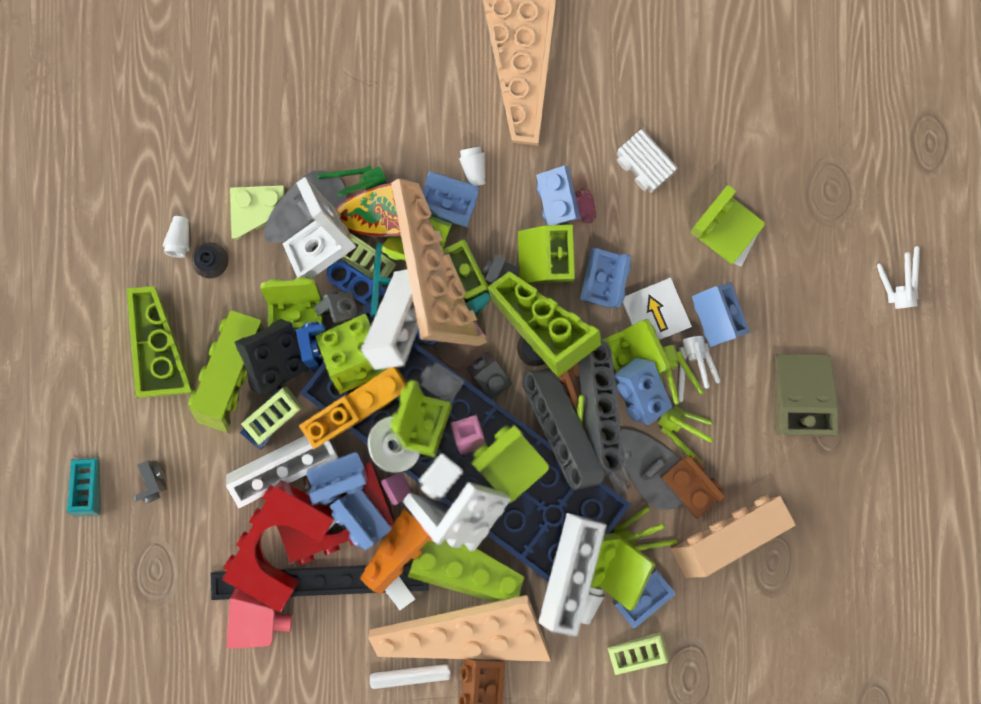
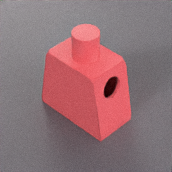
(253, 622)

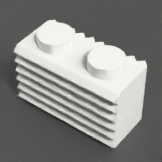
(645, 161)
(440, 477)

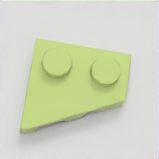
(252, 207)

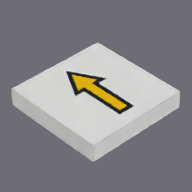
(660, 306)

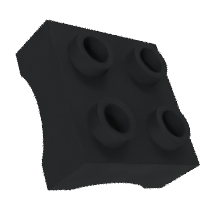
(271, 356)

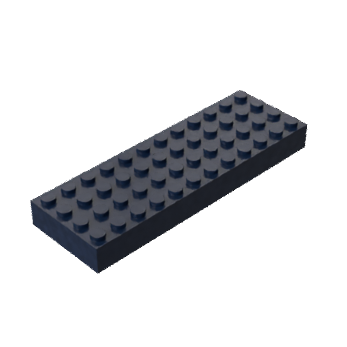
(535, 519)

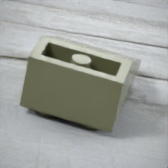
(805, 395)

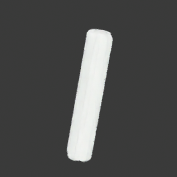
(410, 676)

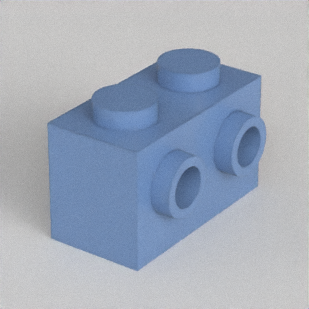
(720, 314)
(642, 391)

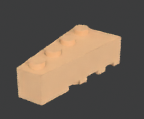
(733, 537)

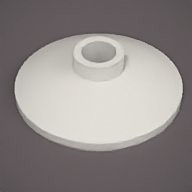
(389, 460)

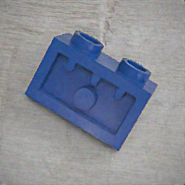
(308, 344)

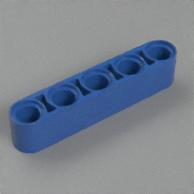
(355, 278)

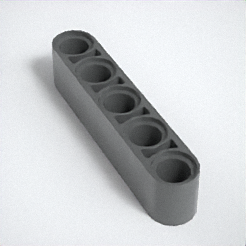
(606, 397)
(562, 428)

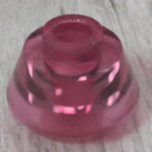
(586, 206)

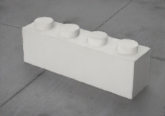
(393, 325)
(284, 464)
(572, 574)

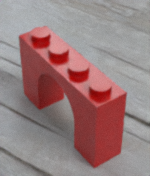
(301, 547)
(249, 568)

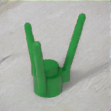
(370, 178)

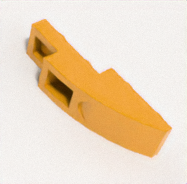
(354, 407)

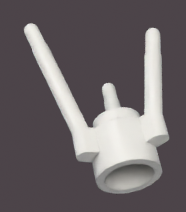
(905, 295)
(697, 350)

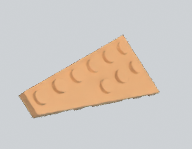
(521, 50)
(432, 275)
(481, 632)

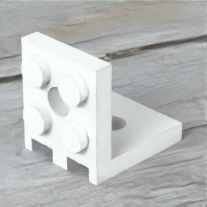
(325, 231)
(458, 523)

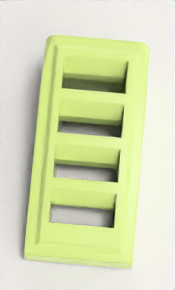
(387, 270)
(290, 399)
(641, 663)

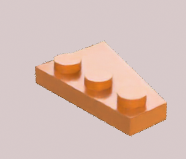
(397, 548)

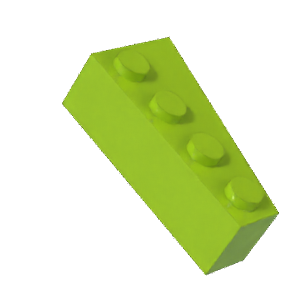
(549, 329)
(155, 352)
(223, 374)
(465, 572)

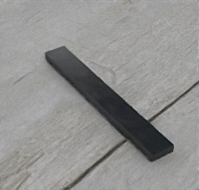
(320, 581)

